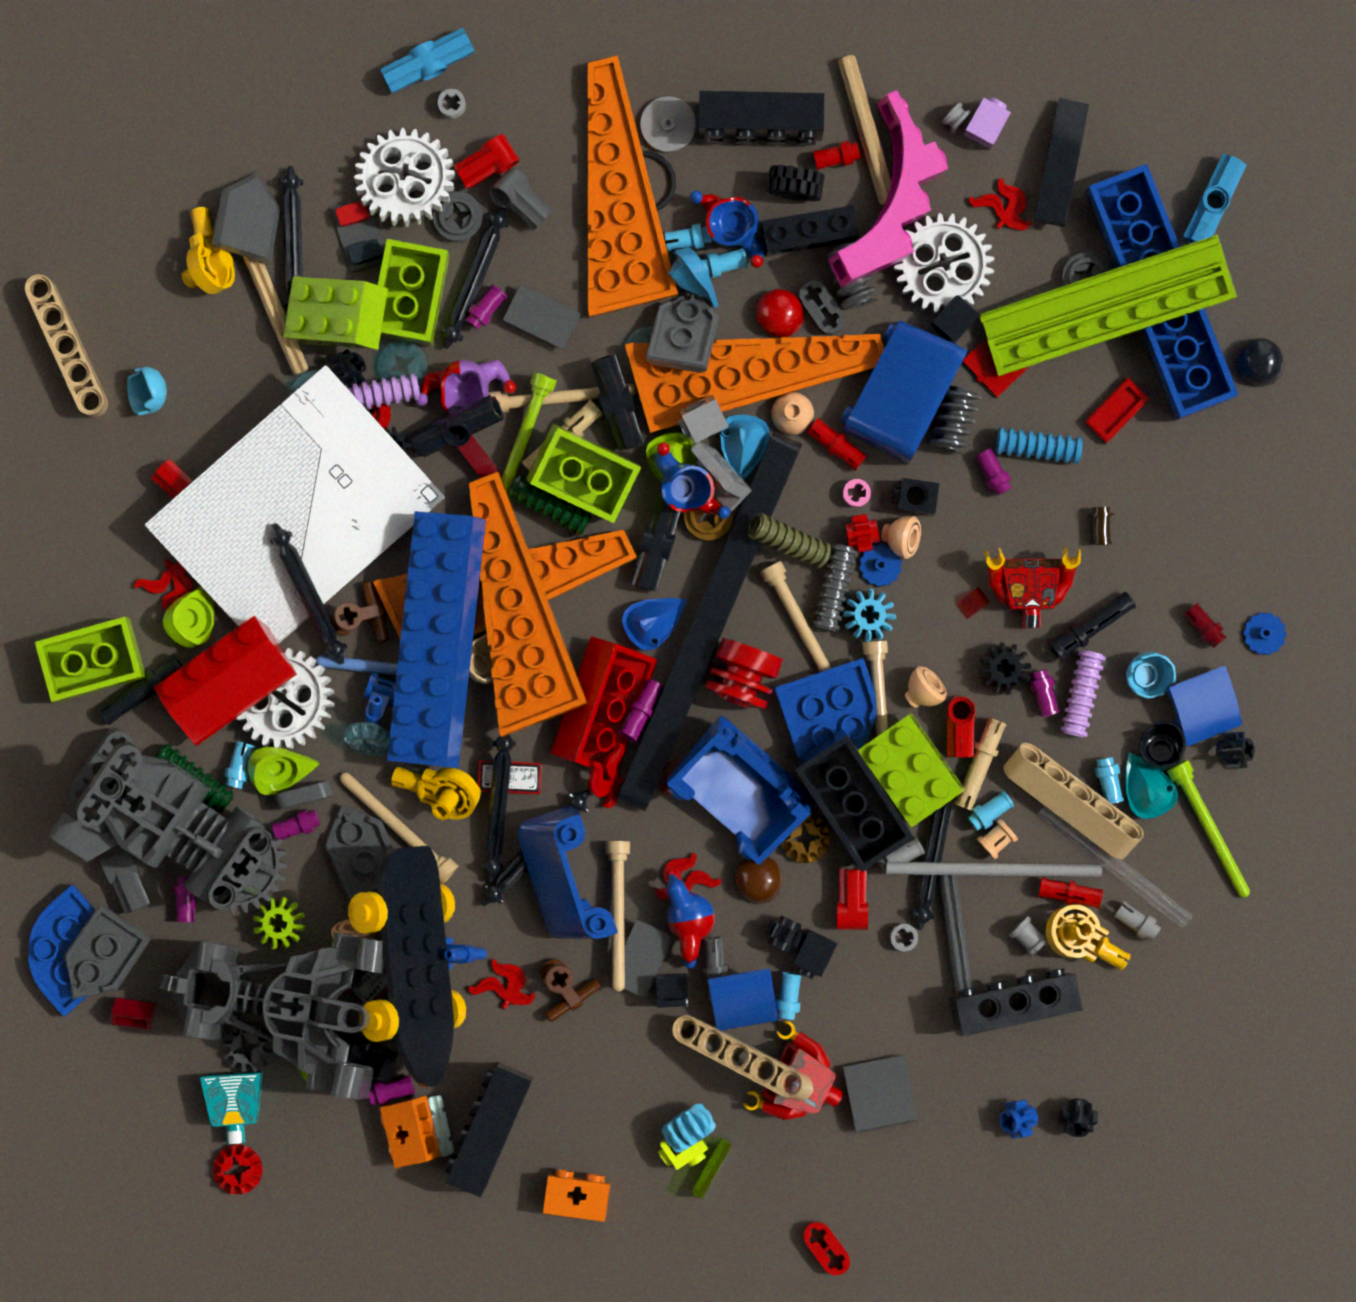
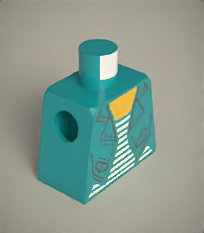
(233, 1101)

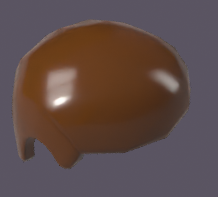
(759, 882)

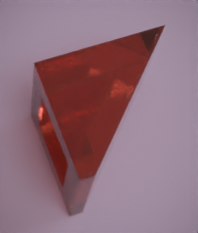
(973, 602)

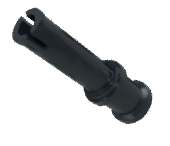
(1079, 634)
(139, 692)

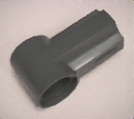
(514, 193)
(123, 872)

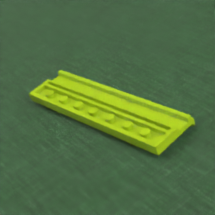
(1108, 305)

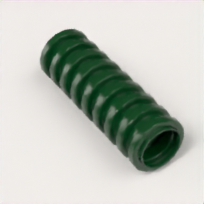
(549, 506)
(217, 797)

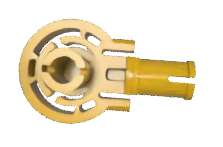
(216, 263)
(441, 790)
(1083, 937)

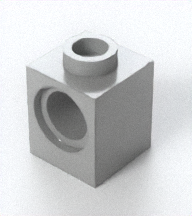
(702, 419)

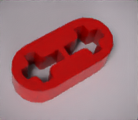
(820, 1252)

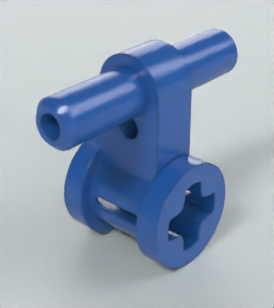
(380, 695)
(462, 953)

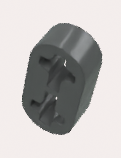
(815, 311)
(303, 795)

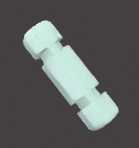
(441, 1125)

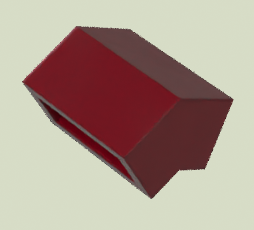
(133, 1013)

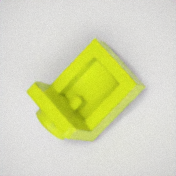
(692, 1155)

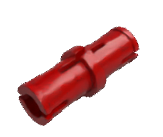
(836, 444)
(1070, 893)

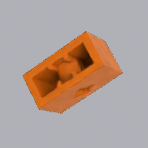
(410, 1131)
(561, 1204)

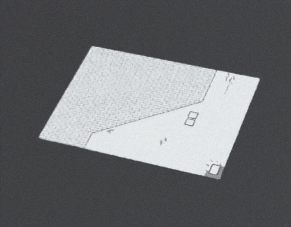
(316, 472)

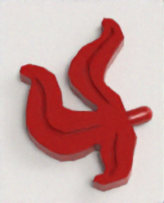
(1016, 206)
(181, 582)
(607, 787)
(695, 877)
(516, 982)

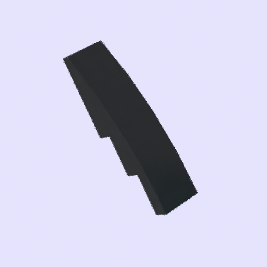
(1061, 162)

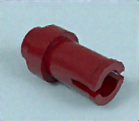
(1208, 629)

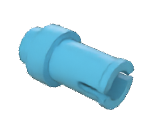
(689, 237)
(724, 262)
(237, 770)
(1107, 772)
(984, 815)
(789, 993)

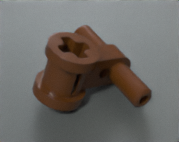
(373, 612)
(563, 985)

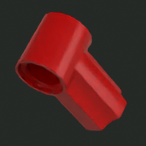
(494, 157)
(171, 478)
(960, 731)
(852, 904)

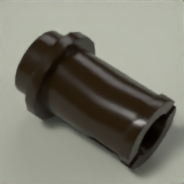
(1101, 525)

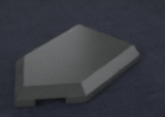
(247, 219)
(683, 334)
(357, 850)
(103, 953)

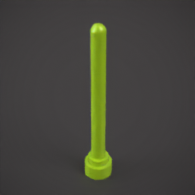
(541, 387)
(1183, 776)

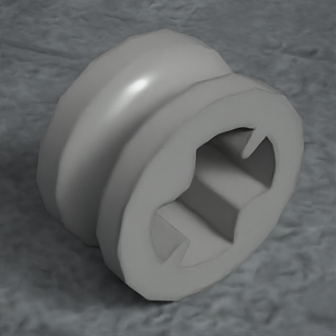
(452, 94)
(956, 117)
(899, 945)

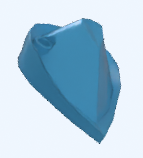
(692, 275)
(745, 443)

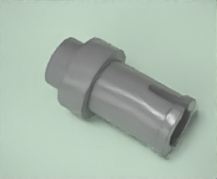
(903, 854)
(1138, 922)

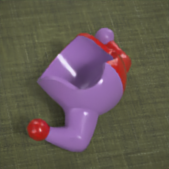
(464, 382)

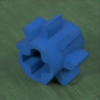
(1018, 1119)

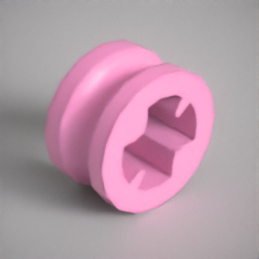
(862, 500)

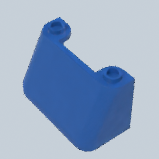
(903, 391)
(742, 789)
(544, 851)

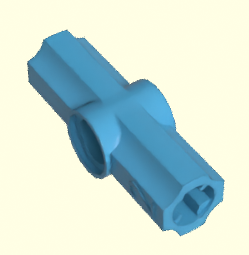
(427, 60)
(1223, 184)

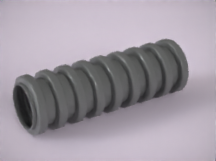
(835, 587)

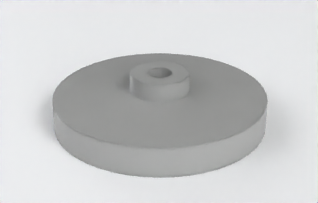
(668, 124)

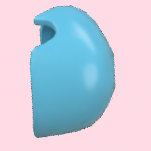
(146, 391)
(1150, 674)

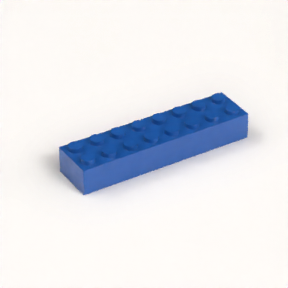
(1181, 348)
(436, 639)

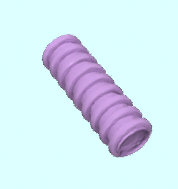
(386, 391)
(1082, 693)

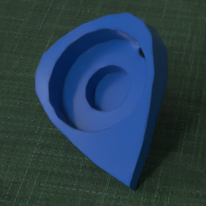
(651, 621)

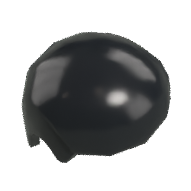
(1260, 362)
(1162, 745)

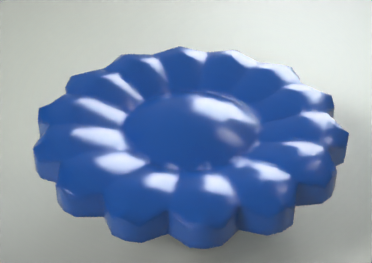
(880, 565)
(1264, 633)

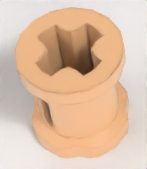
(997, 839)

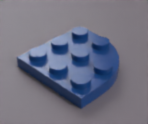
(829, 702)
(49, 942)

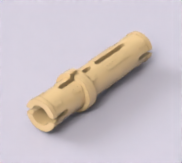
(575, 424)
(980, 763)

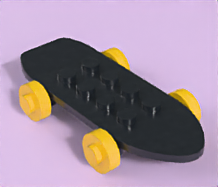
(412, 918)

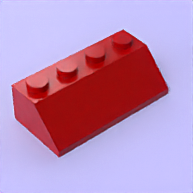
(225, 680)
(611, 682)

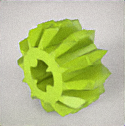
(270, 929)

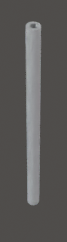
(993, 869)

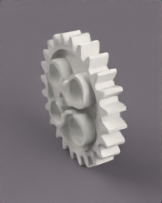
(397, 201)
(933, 237)
(268, 720)

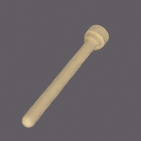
(566, 396)
(775, 577)
(875, 654)
(617, 854)
(445, 867)

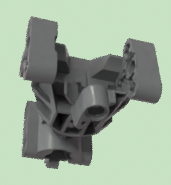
(169, 823)
(296, 1007)

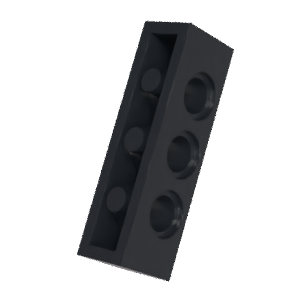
(1063, 1000)

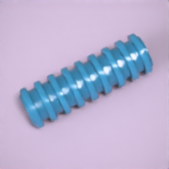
(1038, 445)

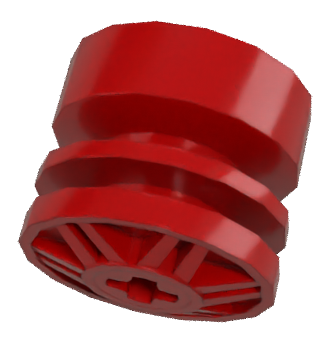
(743, 674)

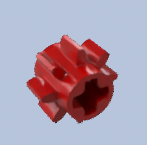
(862, 533)

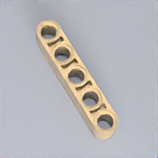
(55, 335)
(1073, 801)
(755, 1062)

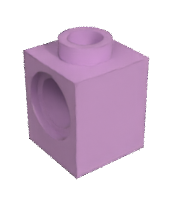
(987, 122)

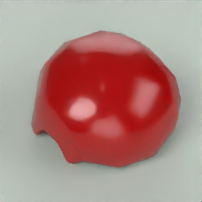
(779, 313)

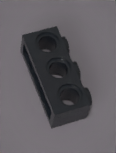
(810, 230)

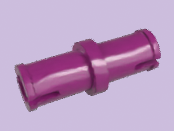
(641, 710)

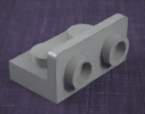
(728, 485)

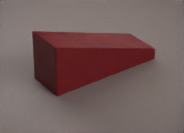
(478, 458)

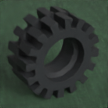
(795, 183)

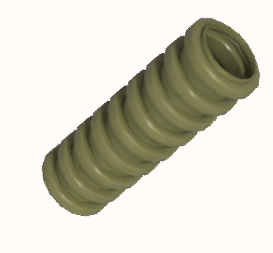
(789, 540)

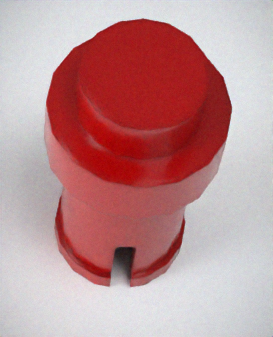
(837, 155)

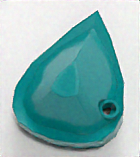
(1147, 789)

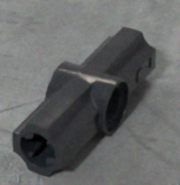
(617, 402)
(446, 430)
(655, 546)

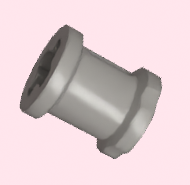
(1028, 936)

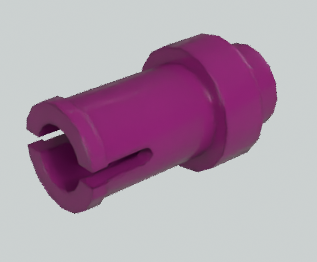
(480, 313)
(997, 478)
(1044, 693)
(304, 821)
(184, 901)
(387, 1091)

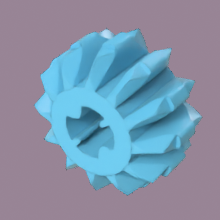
(877, 608)
(688, 1127)

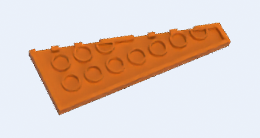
(624, 231)
(748, 372)
(558, 566)
(526, 647)

